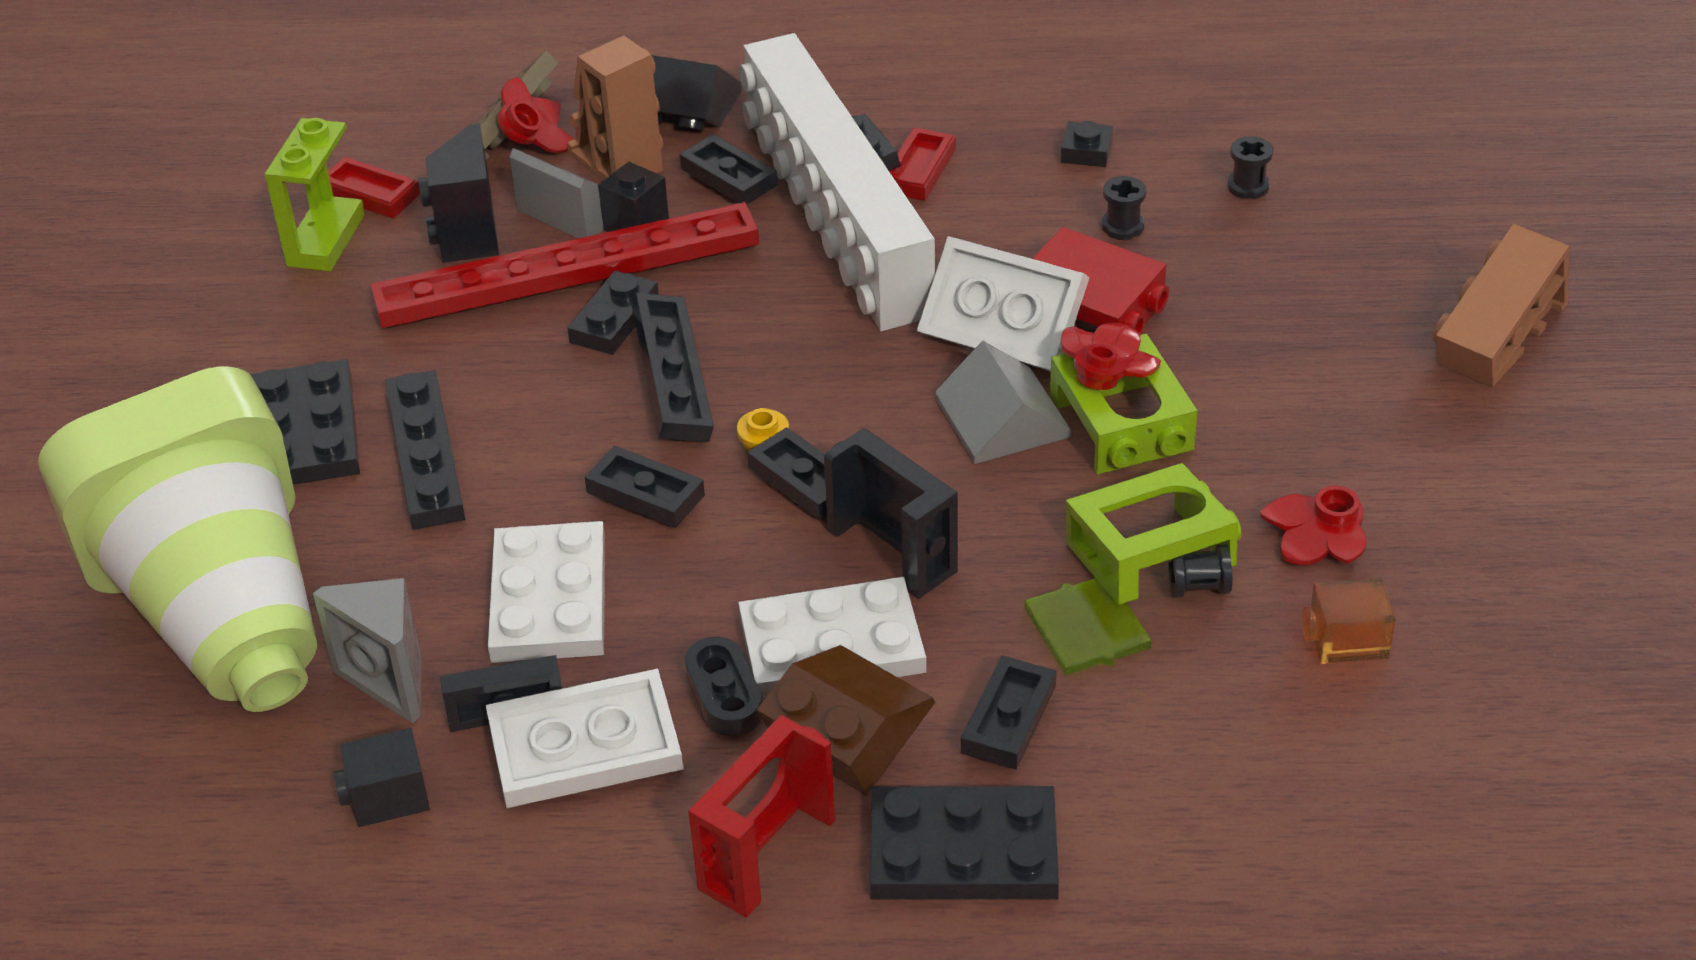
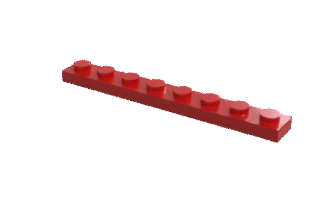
(563, 264)

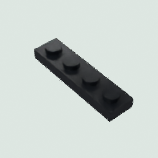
(672, 368)
(424, 450)

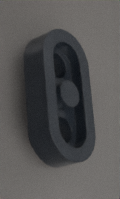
(728, 695)

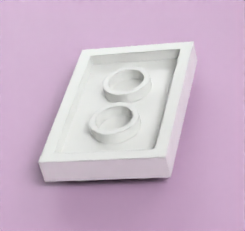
(1003, 301)
(547, 592)
(864, 617)
(583, 738)

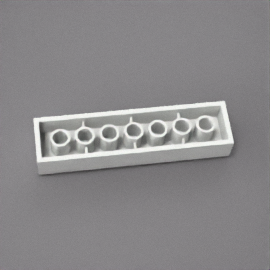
(838, 181)

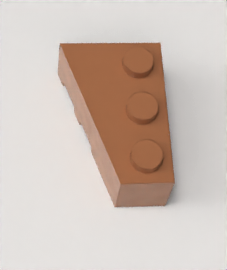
(616, 109)
(1503, 304)

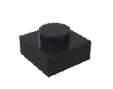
(1087, 143)

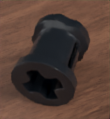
(1250, 167)
(1123, 208)
(1201, 571)

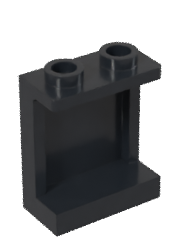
(897, 502)

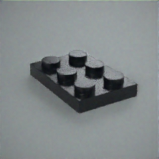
(315, 418)
(963, 843)

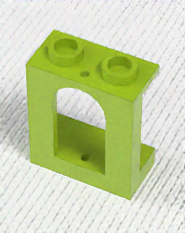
(330, 219)
(1124, 440)
(1118, 560)

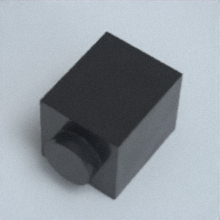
(632, 198)
(382, 778)

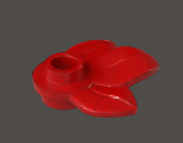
(531, 118)
(1107, 355)
(1319, 525)

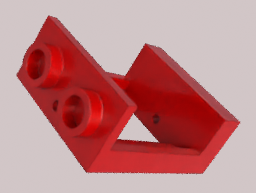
(728, 843)

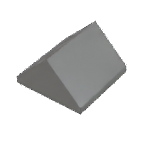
(556, 196)
(998, 406)
(374, 641)

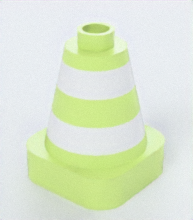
(189, 517)

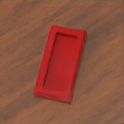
(922, 161)
(377, 188)

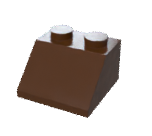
(854, 707)

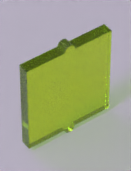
(1086, 626)

